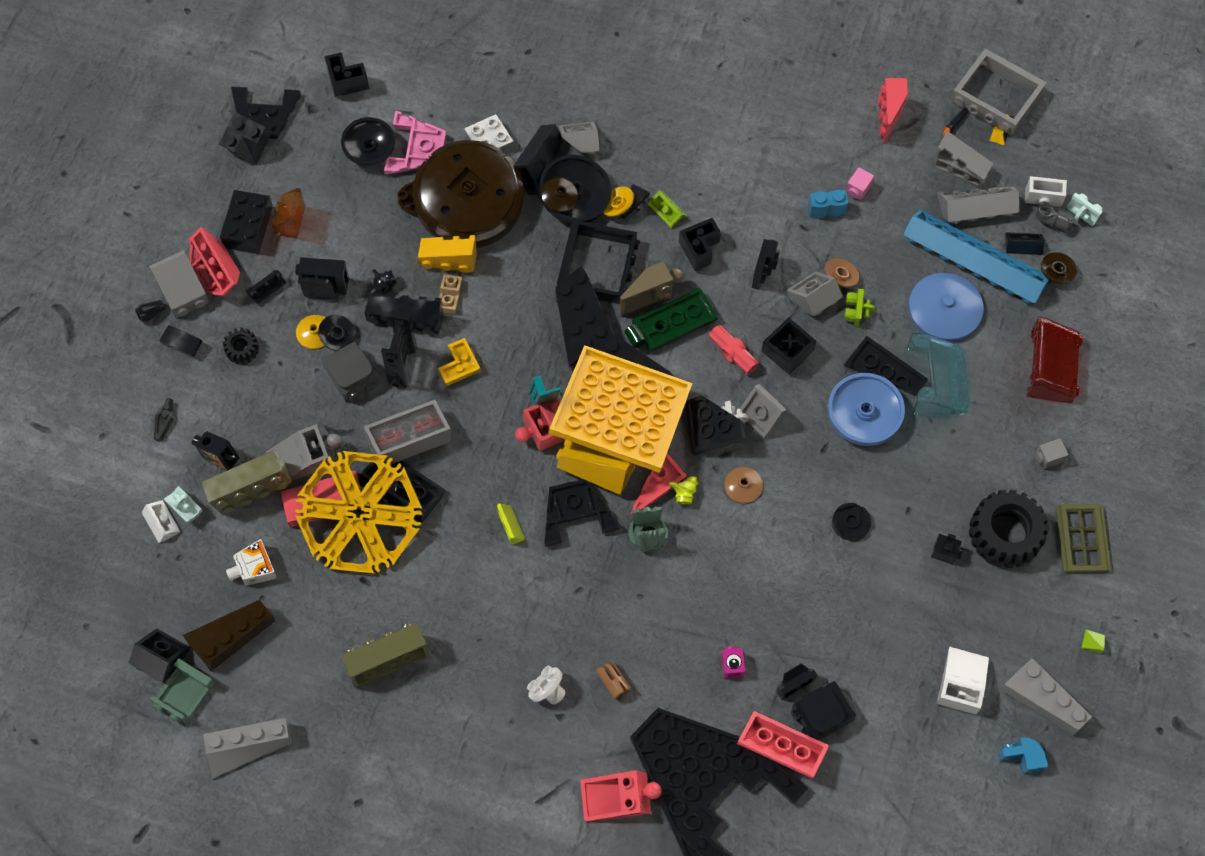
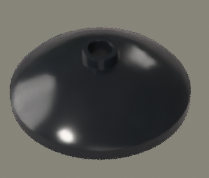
(368, 133)

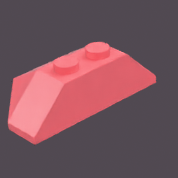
(212, 263)

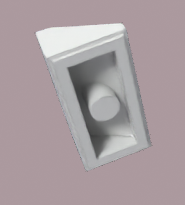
(160, 521)

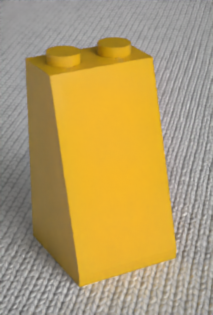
(595, 466)

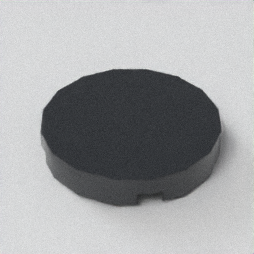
(851, 521)

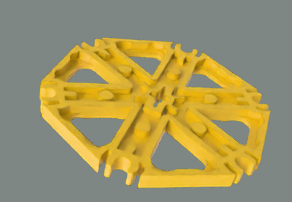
(352, 495)

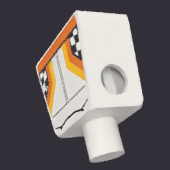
(252, 565)

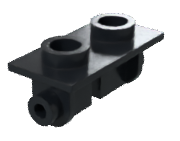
(266, 286)

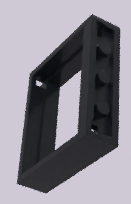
(606, 233)

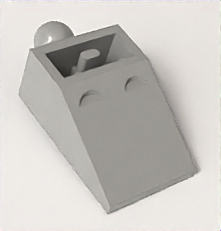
(302, 453)

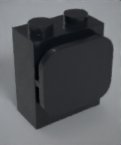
(322, 277)
(823, 711)

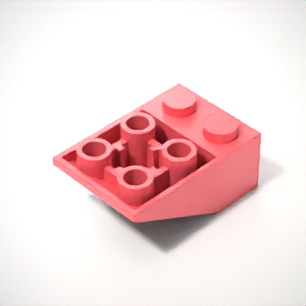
(892, 102)

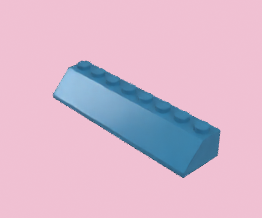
(976, 256)

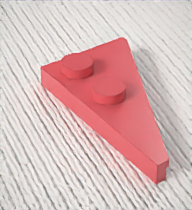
(658, 483)

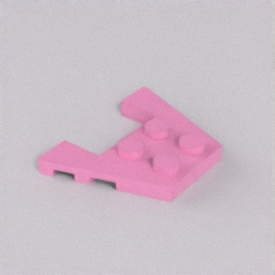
(422, 142)

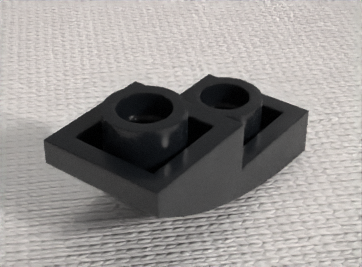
(181, 340)

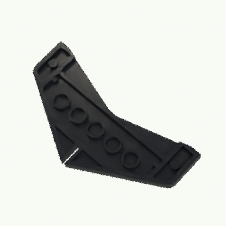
(587, 325)

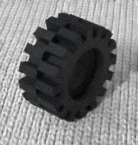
(244, 355)

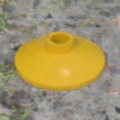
(620, 201)
(306, 337)

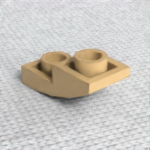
(450, 293)

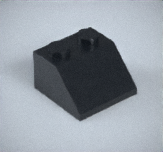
(157, 654)

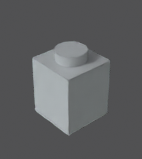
(1051, 454)

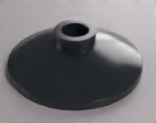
(339, 325)

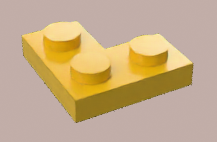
(463, 364)

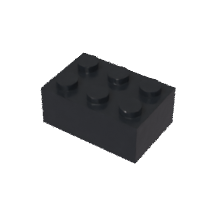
(246, 221)

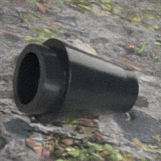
(149, 310)

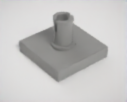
(762, 410)

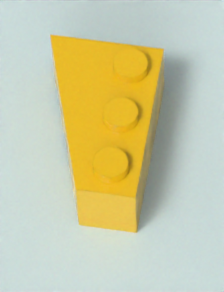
(448, 254)

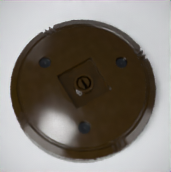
(468, 192)

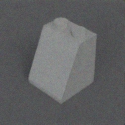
(179, 284)

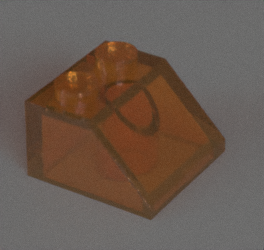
(289, 214)

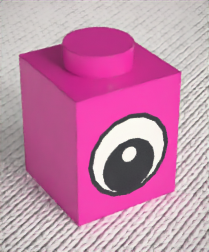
(732, 662)

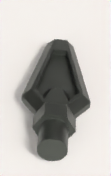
(163, 420)

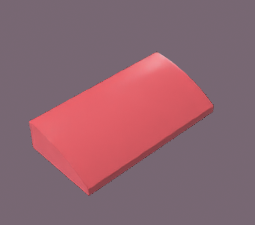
(324, 489)
(783, 744)

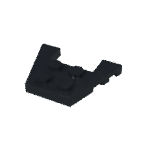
(270, 116)
(574, 502)

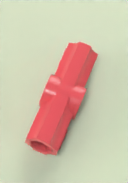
(733, 350)

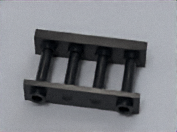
(401, 345)

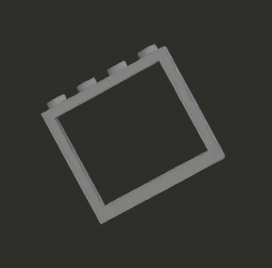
(1009, 72)

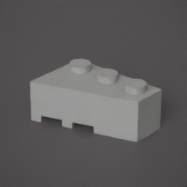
(961, 161)

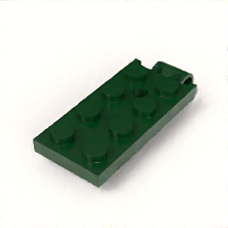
(677, 318)

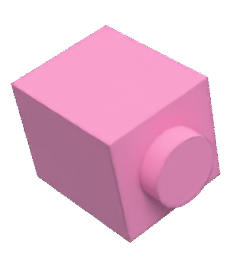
(859, 183)

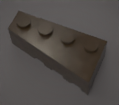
(229, 633)

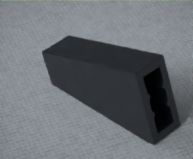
(537, 155)

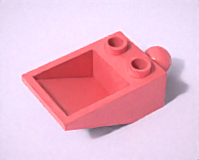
(542, 415)
(618, 796)

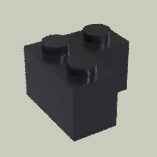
(345, 78)
(697, 240)

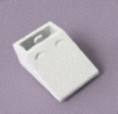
(963, 681)

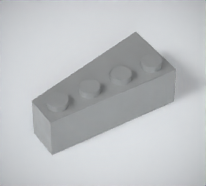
(1046, 697)

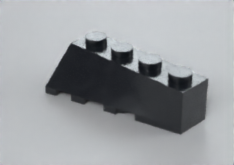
(425, 314)

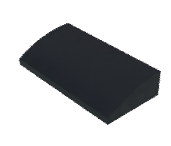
(426, 490)

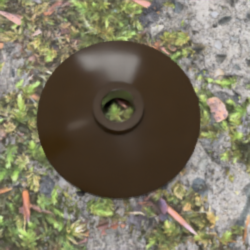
(557, 201)
(1058, 268)

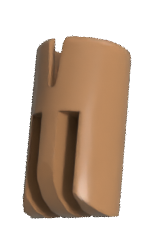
(613, 680)

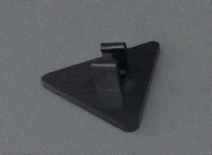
(639, 197)

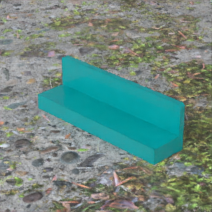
(539, 394)

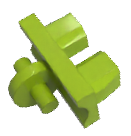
(855, 315)

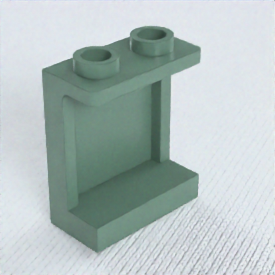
(182, 692)

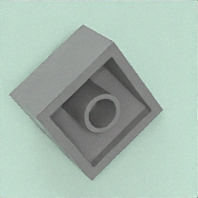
(815, 293)

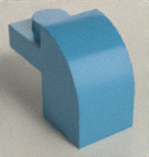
(1029, 752)

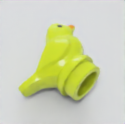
(685, 490)

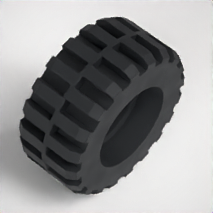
(1022, 510)

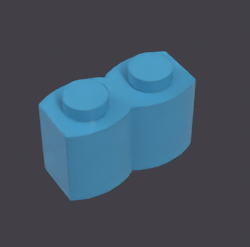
(829, 204)

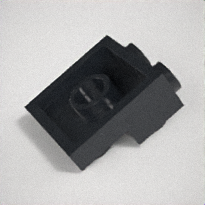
(766, 262)

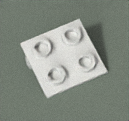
(489, 131)

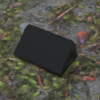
(1024, 243)

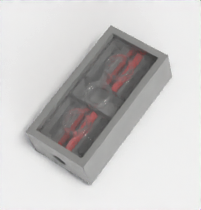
(408, 432)

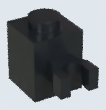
(947, 549)

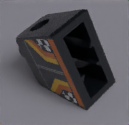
(216, 450)

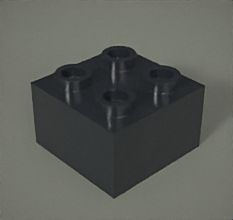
(788, 345)

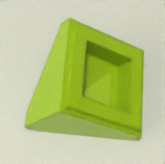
(1093, 642)

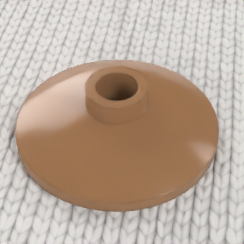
(842, 271)
(743, 493)

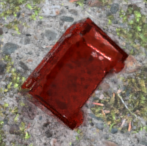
(1054, 361)

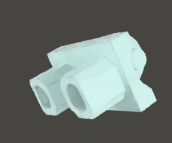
(1083, 209)
(183, 505)

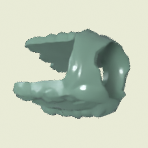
(650, 539)

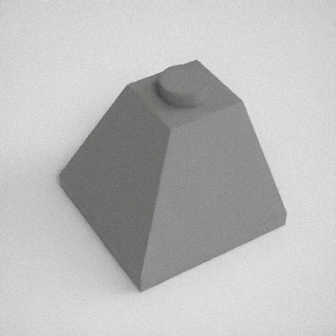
(581, 136)

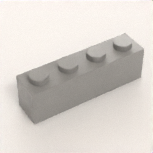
(978, 204)
(244, 744)

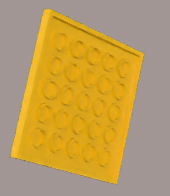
(621, 408)

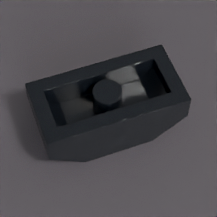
(795, 680)

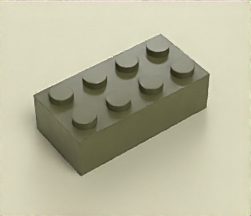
(247, 482)
(385, 654)

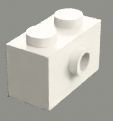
(1045, 191)

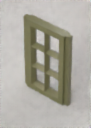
(1065, 541)

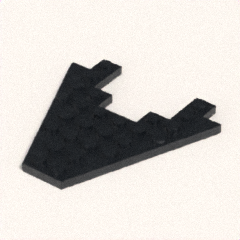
(693, 768)

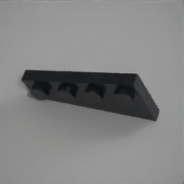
(875, 359)

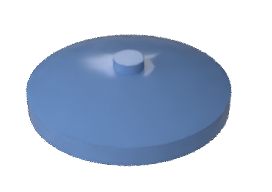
(946, 307)
(866, 409)

